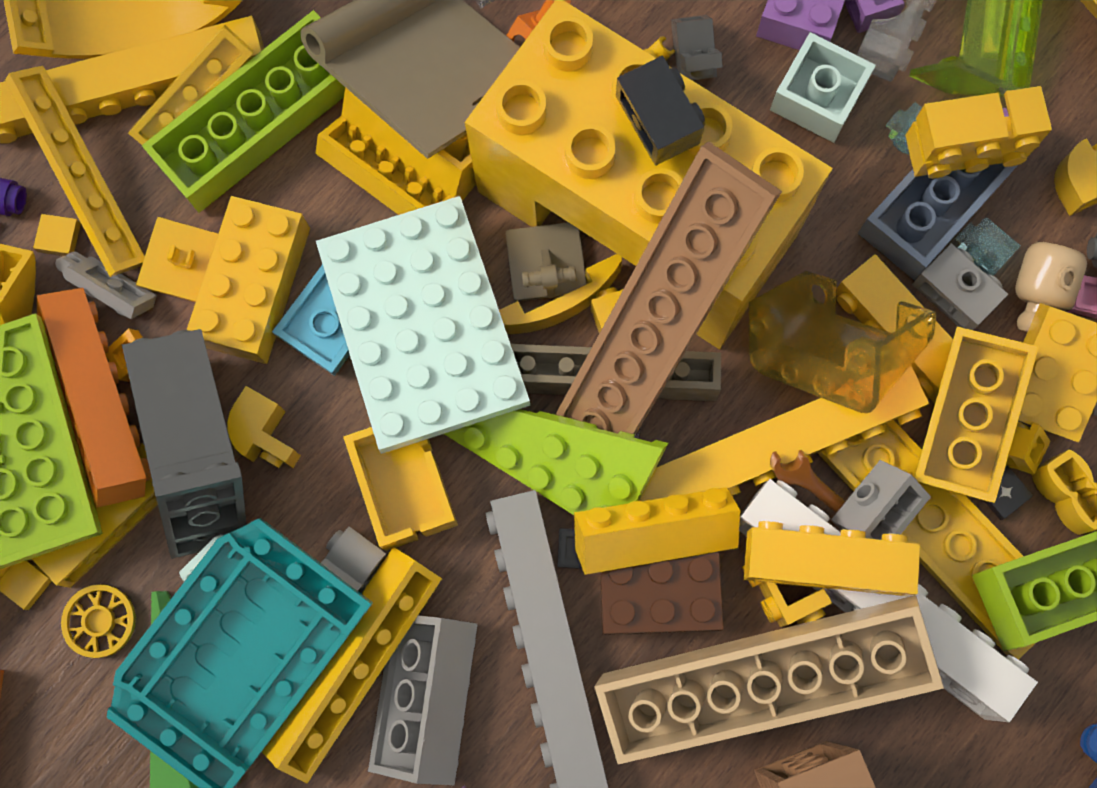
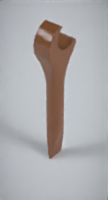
(801, 474)

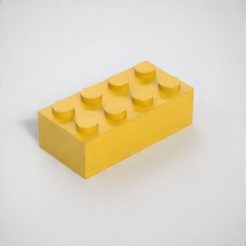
(249, 278)
(976, 414)

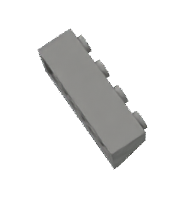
(424, 702)

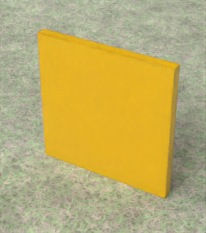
(176, 259)

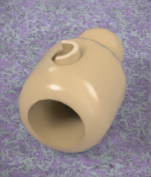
(1049, 276)

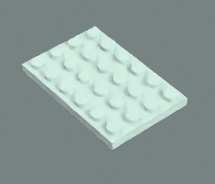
(421, 324)

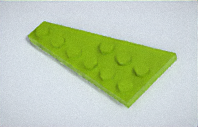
(565, 457)
(41, 468)

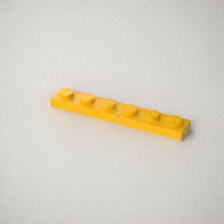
(75, 170)

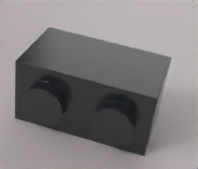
(660, 109)

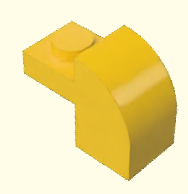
(1077, 178)
(251, 426)

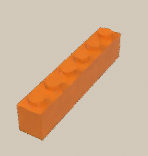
(92, 400)

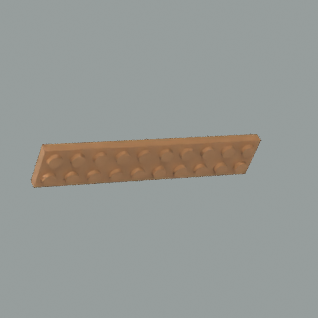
(670, 291)

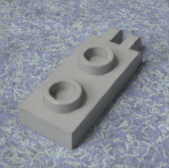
(114, 291)

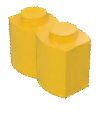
(1071, 486)

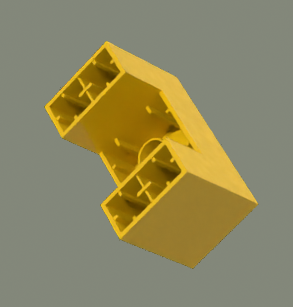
(562, 144)

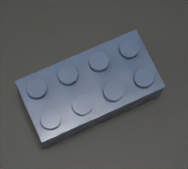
(927, 214)

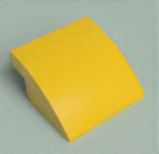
(388, 165)

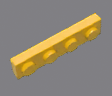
(206, 71)

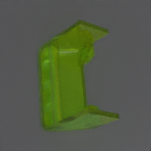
(994, 50)

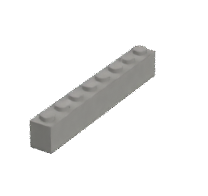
(547, 642)

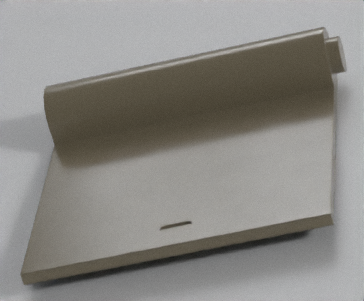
(412, 62)

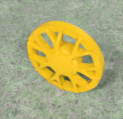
(98, 621)

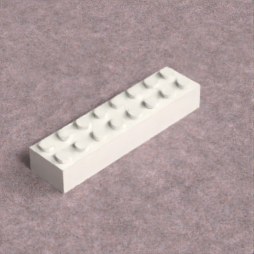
(966, 659)

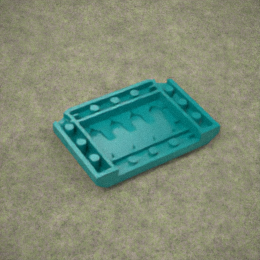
(233, 654)

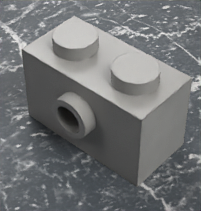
(960, 288)
(882, 503)

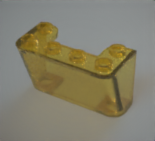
(829, 354)

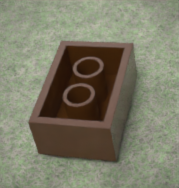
(663, 597)

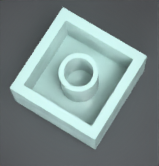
(822, 87)

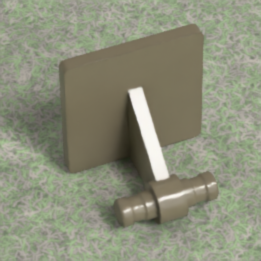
(545, 261)

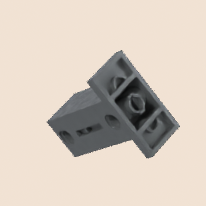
(185, 440)

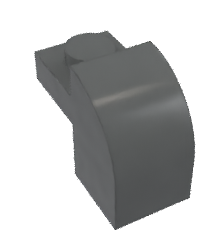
(695, 47)

